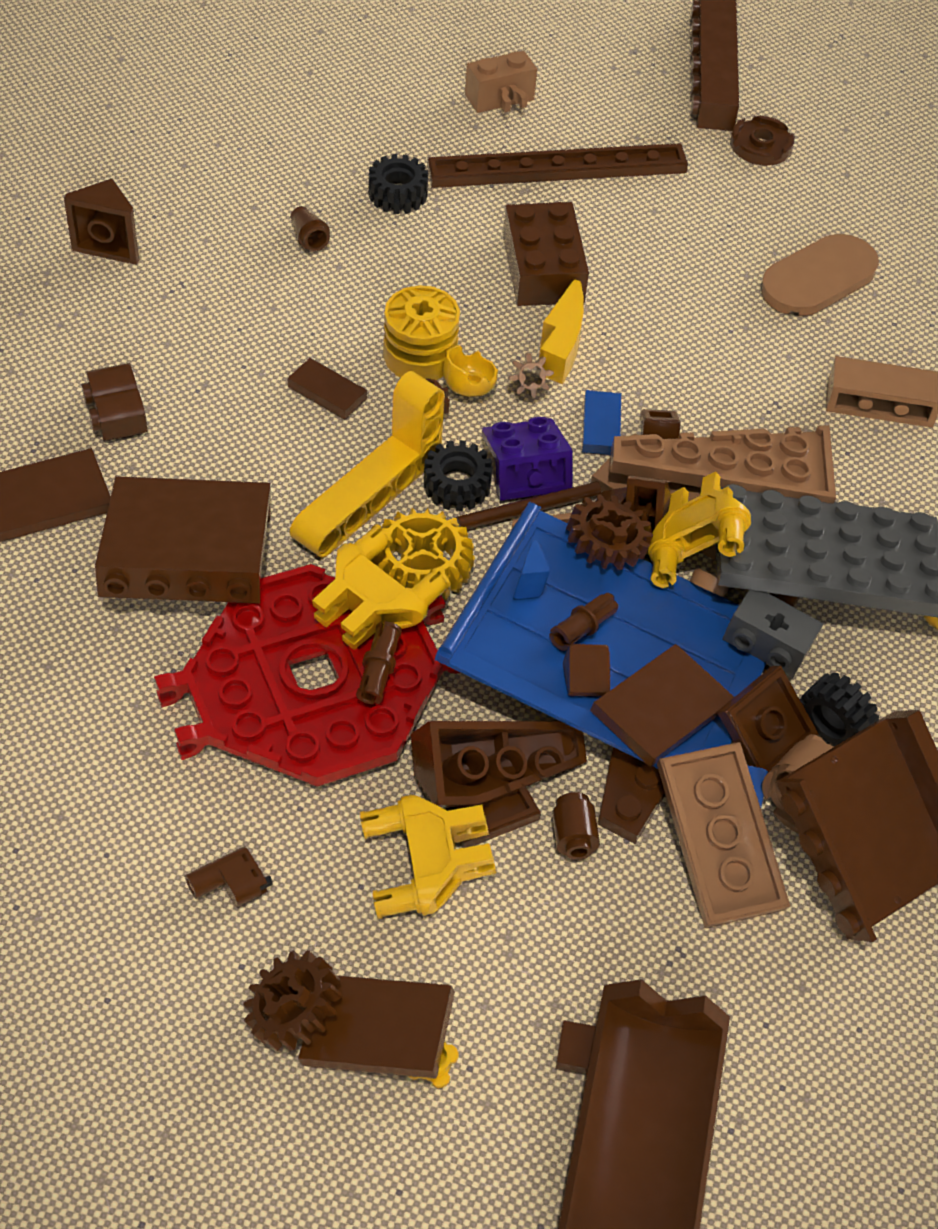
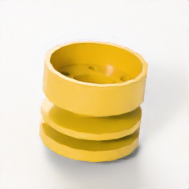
(419, 330)

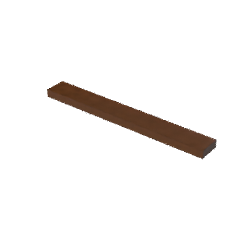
(556, 165)

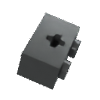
(772, 631)

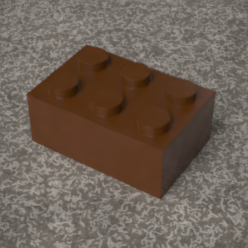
(543, 251)

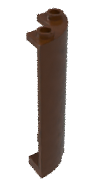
(646, 1112)

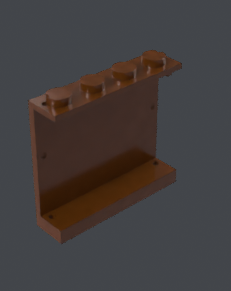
(870, 820)

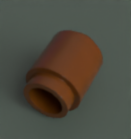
(575, 826)

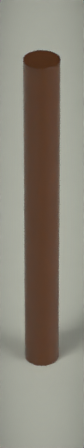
(515, 509)

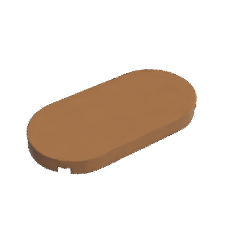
(819, 274)

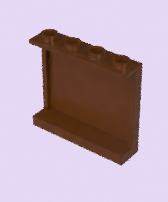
(183, 540)

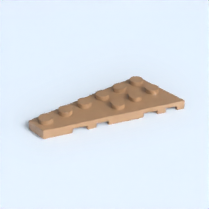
(752, 458)

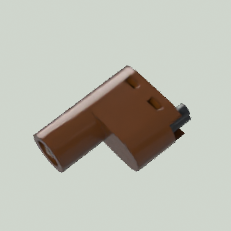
(234, 872)

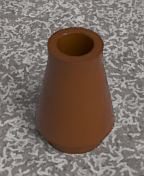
(310, 230)

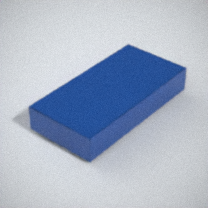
(601, 421)

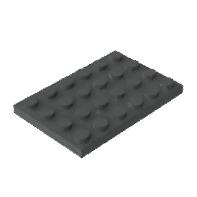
(835, 553)

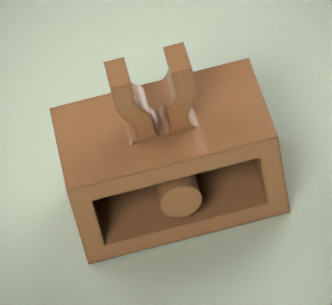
(501, 82)

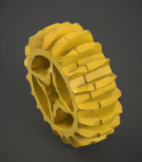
(421, 543)

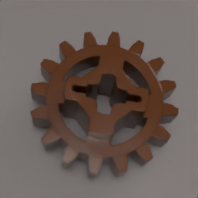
(609, 532)
(292, 1000)

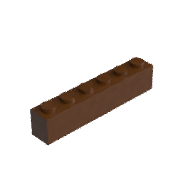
(714, 64)

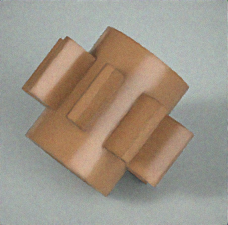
(541, 373)

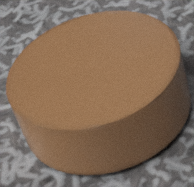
(708, 581)

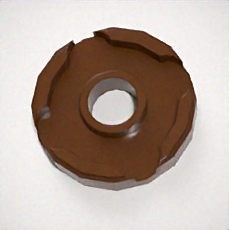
(770, 152)

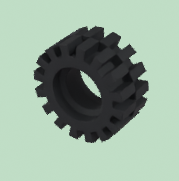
(398, 170)
(457, 491)
(838, 708)

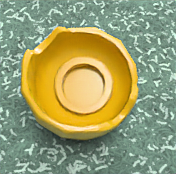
(469, 373)

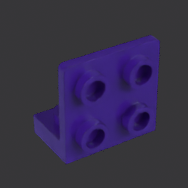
(529, 458)

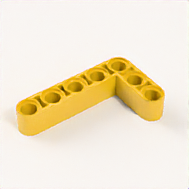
(380, 475)

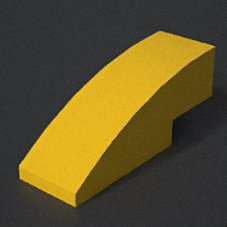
(562, 333)

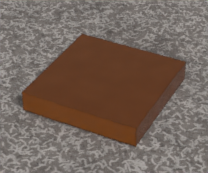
(767, 719)

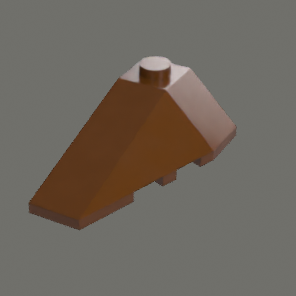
(487, 759)

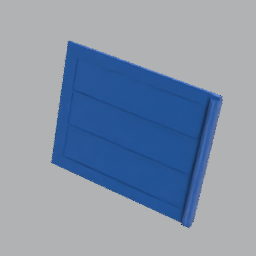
(510, 648)

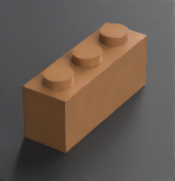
(883, 391)

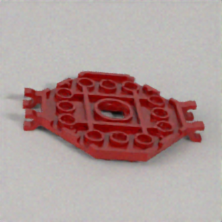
(260, 713)

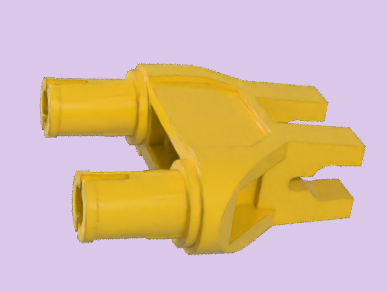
(695, 526)
(372, 592)
(434, 857)

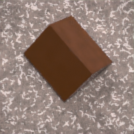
(102, 222)

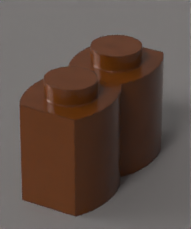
(116, 402)

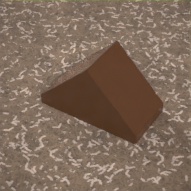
(650, 496)

